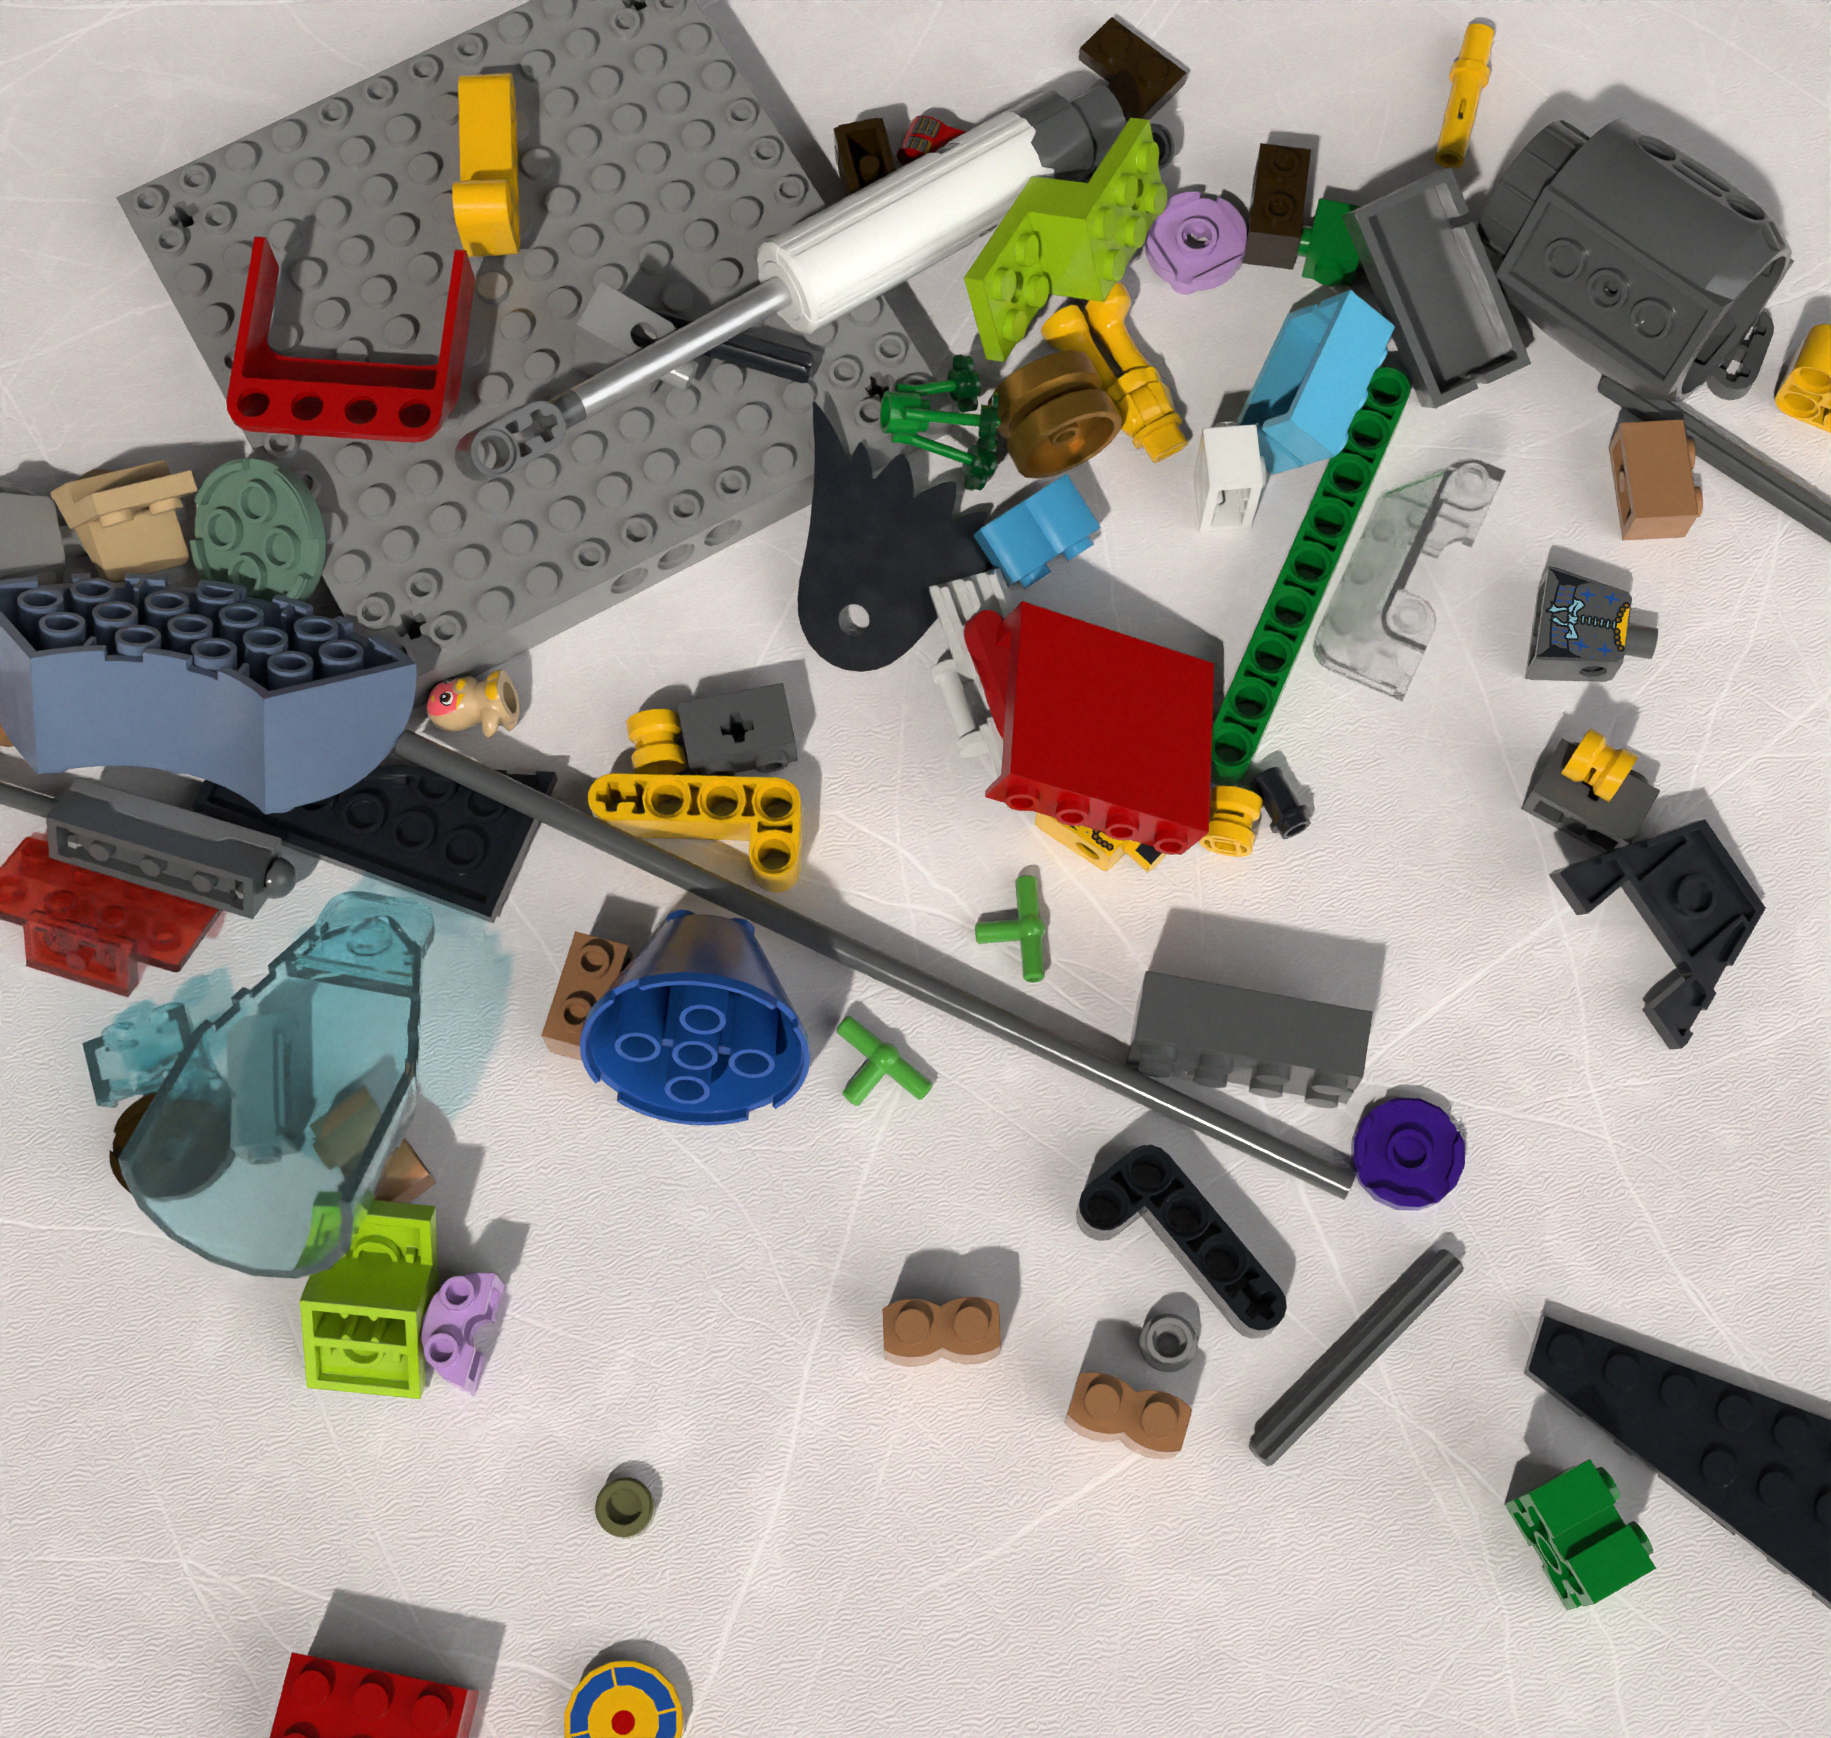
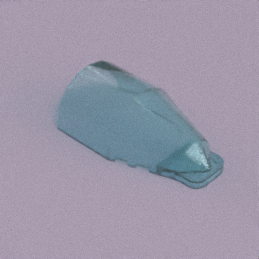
(292, 1097)

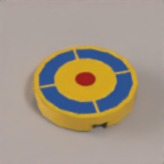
(624, 1702)

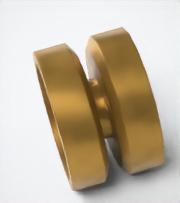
(1055, 414)

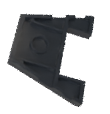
(1691, 903)

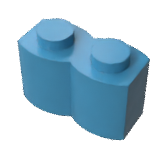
(1037, 532)

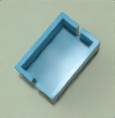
(1315, 380)

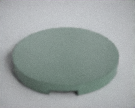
(259, 530)

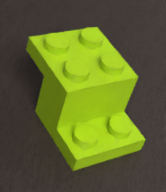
(370, 1306)

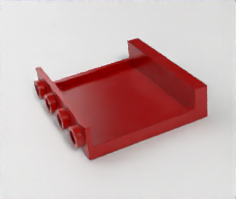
(1105, 730)

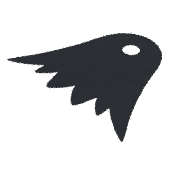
(877, 551)

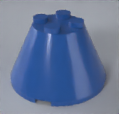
(697, 1026)

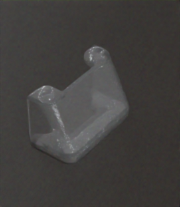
(1373, 624)

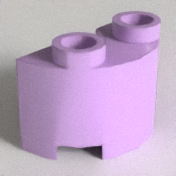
(451, 1323)

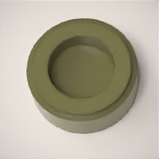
(625, 1508)

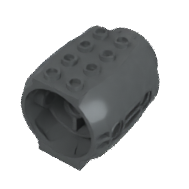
(1632, 255)

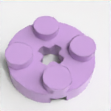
(1196, 268)

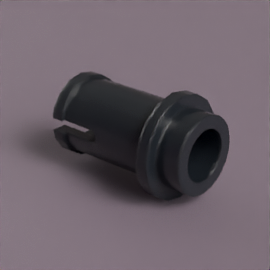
(1279, 801)

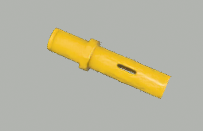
(1468, 78)

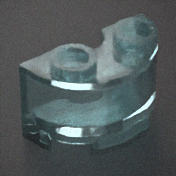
(135, 1059)

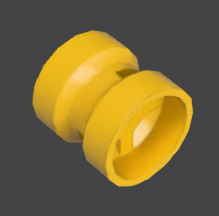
(656, 742)
(1599, 765)
(1231, 821)

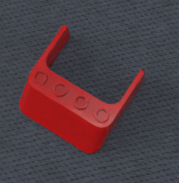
(343, 396)

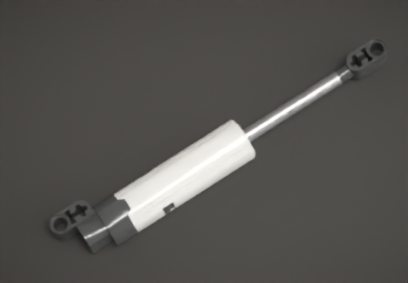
(850, 253)

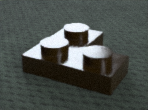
(1136, 71)

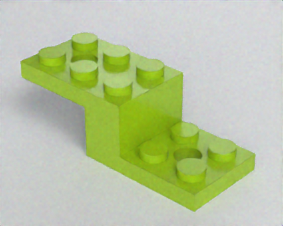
(1066, 239)

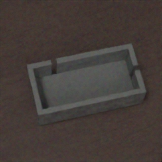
(1436, 289)
(1249, 1039)

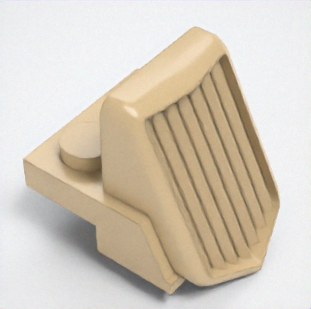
(128, 517)

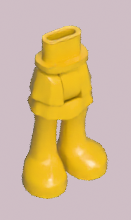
(1139, 393)

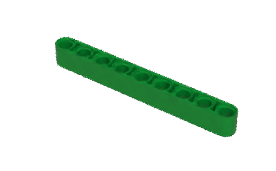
(1303, 596)

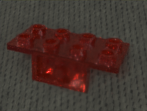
(94, 923)

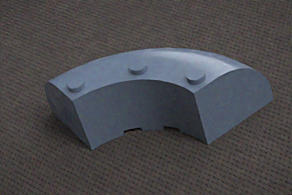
(198, 686)

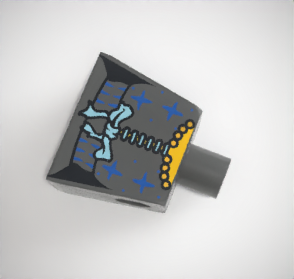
(1583, 630)

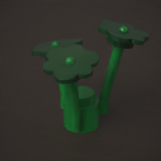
(905, 414)

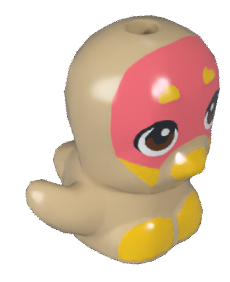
(467, 702)

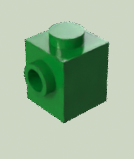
(1328, 246)

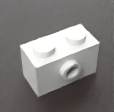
(1228, 477)

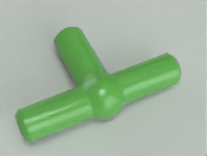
(1027, 929)
(883, 1060)

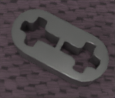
(1751, 360)

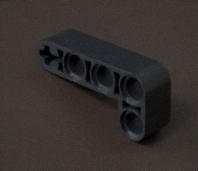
(1187, 1247)

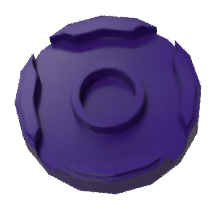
(1407, 1154)

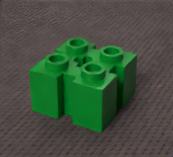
(1582, 1535)

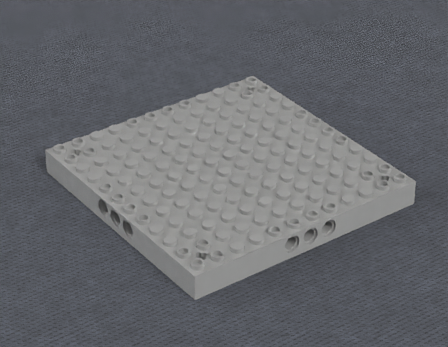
(633, 172)

